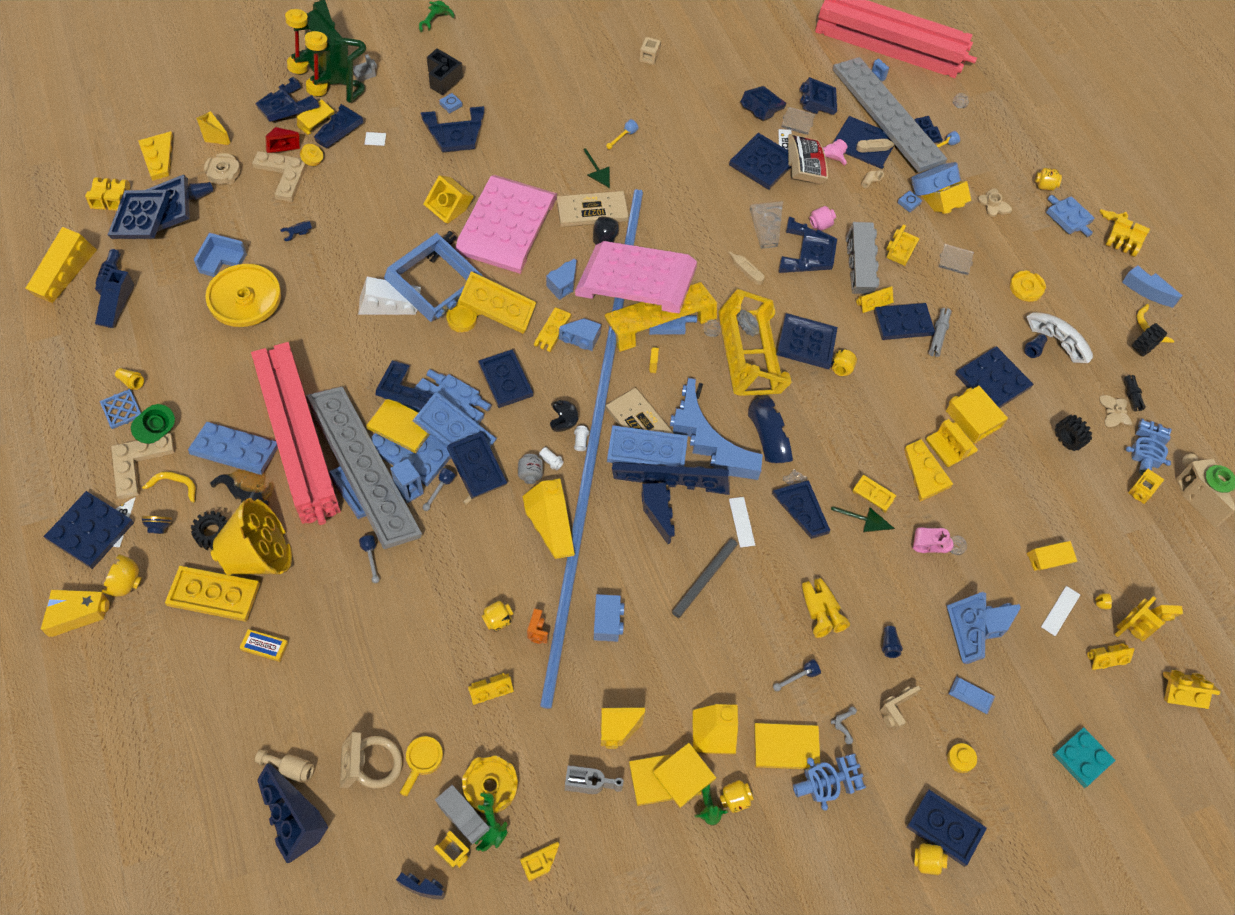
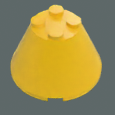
(252, 542)

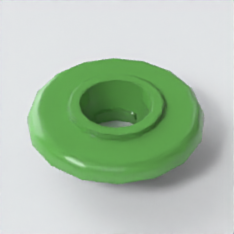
(1216, 483)

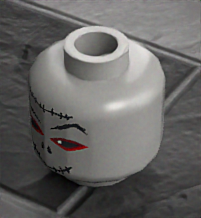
(530, 468)

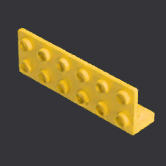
(644, 315)

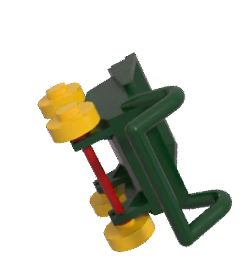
(324, 51)

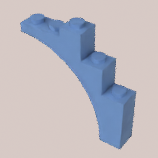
(706, 441)

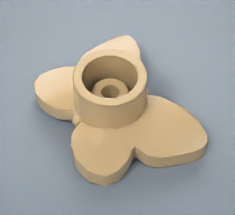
(994, 203)

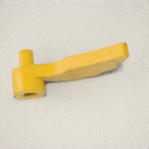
(1112, 215)

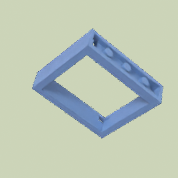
(449, 254)

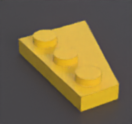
(157, 154)
(927, 472)

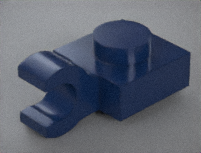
(301, 228)

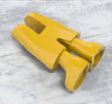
(821, 606)

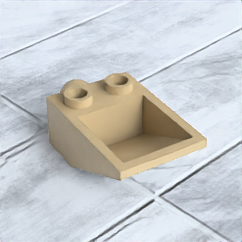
(1194, 488)

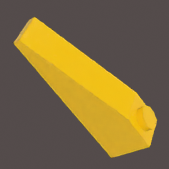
(548, 513)

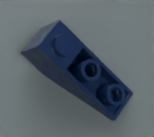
(113, 297)
(655, 506)

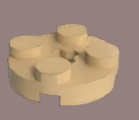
(228, 175)

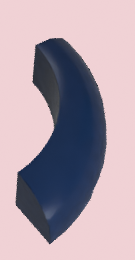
(769, 427)

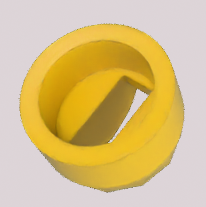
(1104, 601)

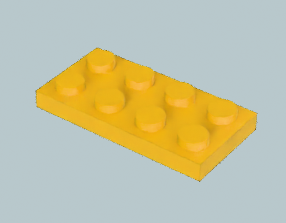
(496, 302)
(212, 593)

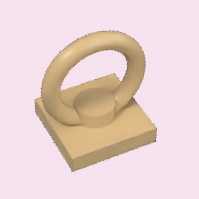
(354, 758)

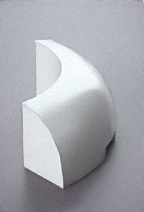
(1071, 339)

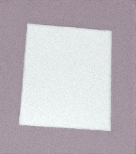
(375, 138)

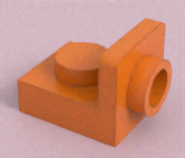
(535, 628)

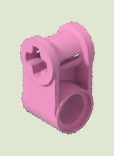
(931, 539)

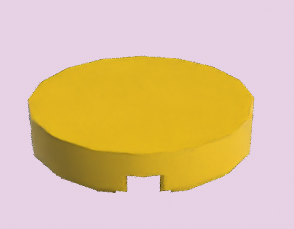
(1027, 286)

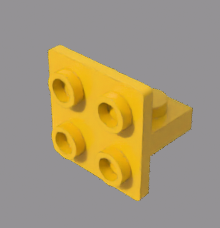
(951, 443)
(1140, 621)
(1189, 689)

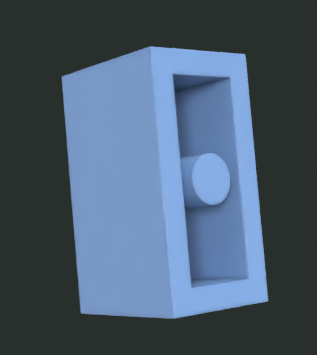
(407, 480)
(607, 618)

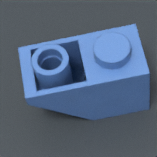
(562, 280)
(581, 333)
(1000, 619)

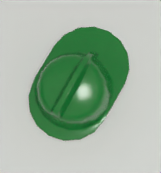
(152, 423)

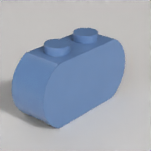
(936, 178)

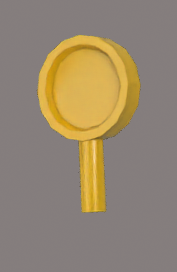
(461, 318)
(423, 758)

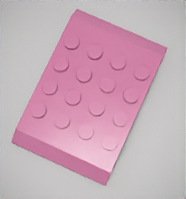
(505, 223)
(638, 275)

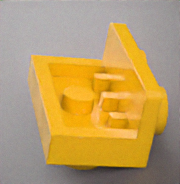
(902, 247)

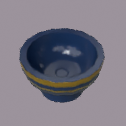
(156, 524)

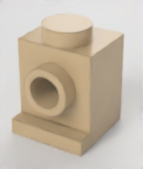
(650, 50)

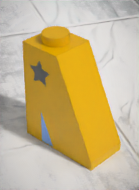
(73, 610)

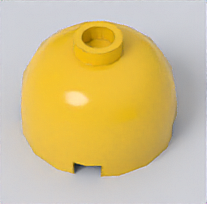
(122, 577)

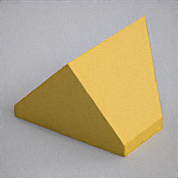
(212, 129)

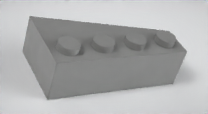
(863, 257)

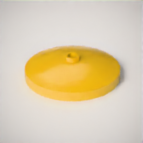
(243, 295)

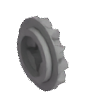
(748, 323)

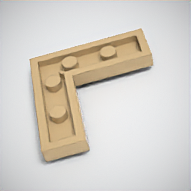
(292, 170)
(124, 463)

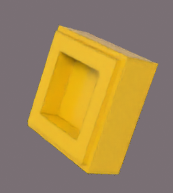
(653, 360)

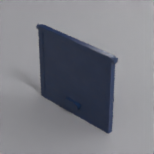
(857, 130)

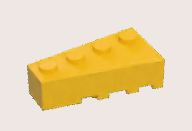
(60, 265)

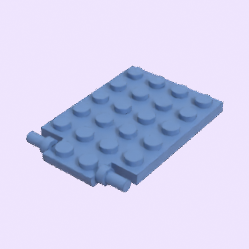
(432, 454)

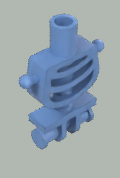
(1151, 446)
(815, 784)

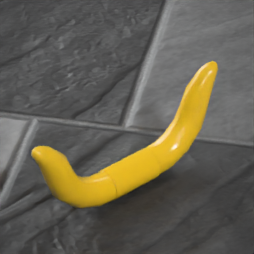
(1144, 325)
(174, 477)

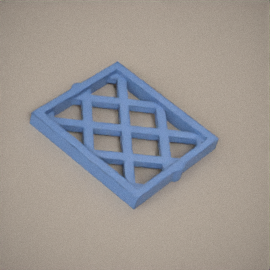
(115, 397)

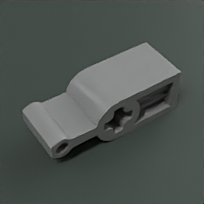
(580, 780)
(462, 814)

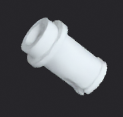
(581, 438)
(549, 457)

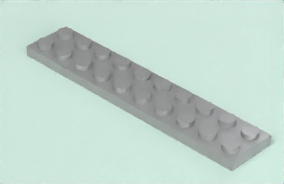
(889, 114)
(363, 468)

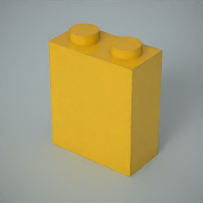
(976, 414)

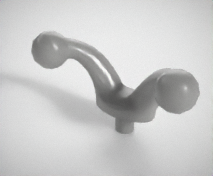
(852, 711)

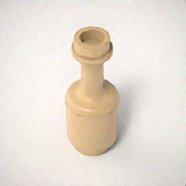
(289, 767)

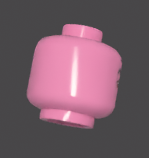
(822, 218)

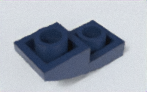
(931, 131)
(426, 889)

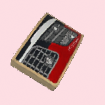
(807, 159)

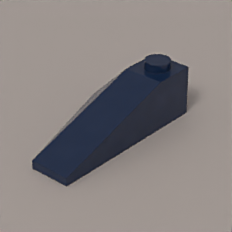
(294, 817)

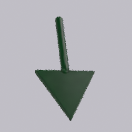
(601, 176)
(874, 521)

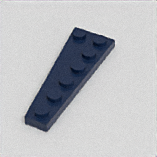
(714, 480)

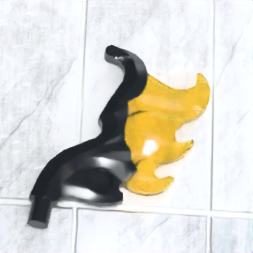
(245, 485)

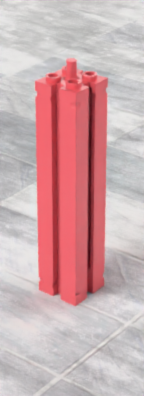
(896, 35)
(295, 434)

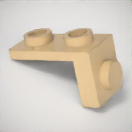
(892, 716)

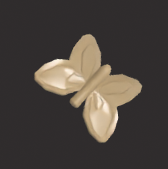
(1117, 411)

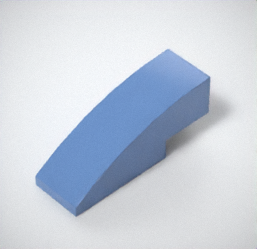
(1152, 287)

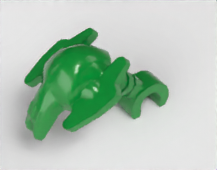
(439, 8)
(711, 813)
(497, 833)

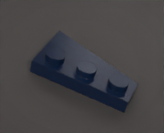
(339, 125)
(803, 507)

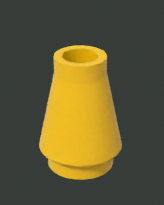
(131, 379)

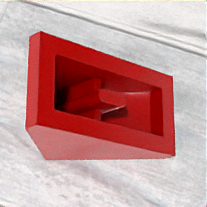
(281, 140)

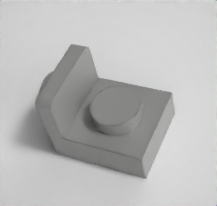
(365, 70)

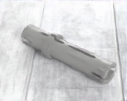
(941, 326)

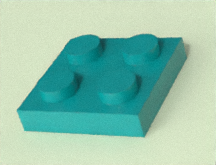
(1084, 757)

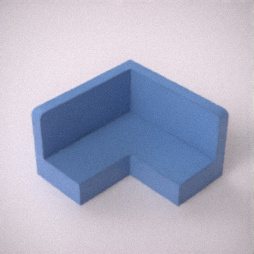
(218, 251)

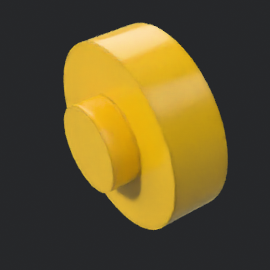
(311, 154)
(962, 758)

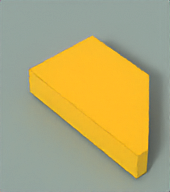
(539, 862)

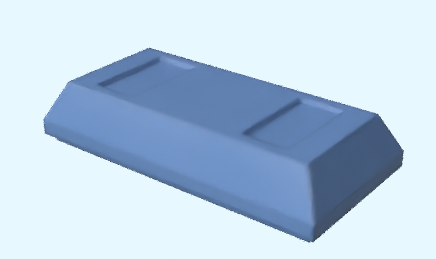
(971, 695)

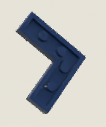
(392, 388)

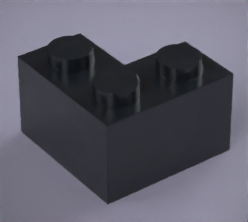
(443, 70)

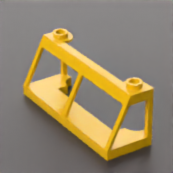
(742, 373)

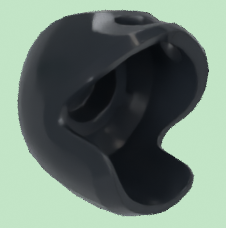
(605, 230)
(567, 414)

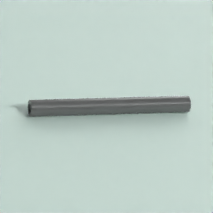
(704, 578)

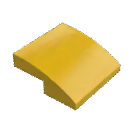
(684, 775)

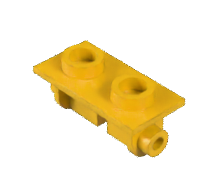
(876, 299)
(1117, 655)
(499, 686)

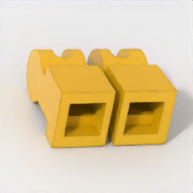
(106, 193)
(1134, 237)

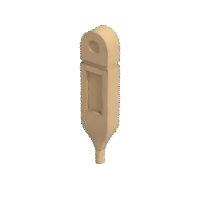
(874, 145)
(747, 269)

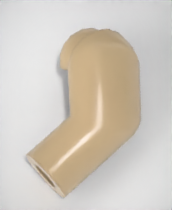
(872, 176)

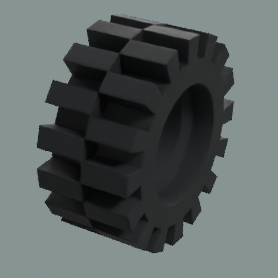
(1149, 339)
(1073, 432)
(204, 522)

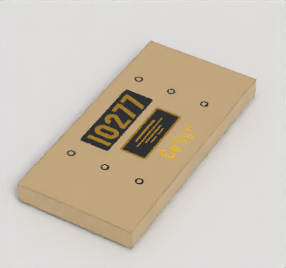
(587, 208)
(635, 412)

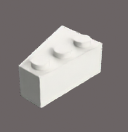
(381, 298)

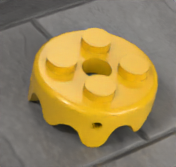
(488, 769)

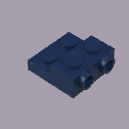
(818, 96)
(762, 102)

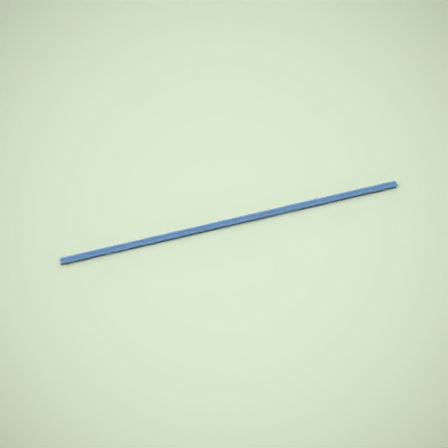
(580, 514)

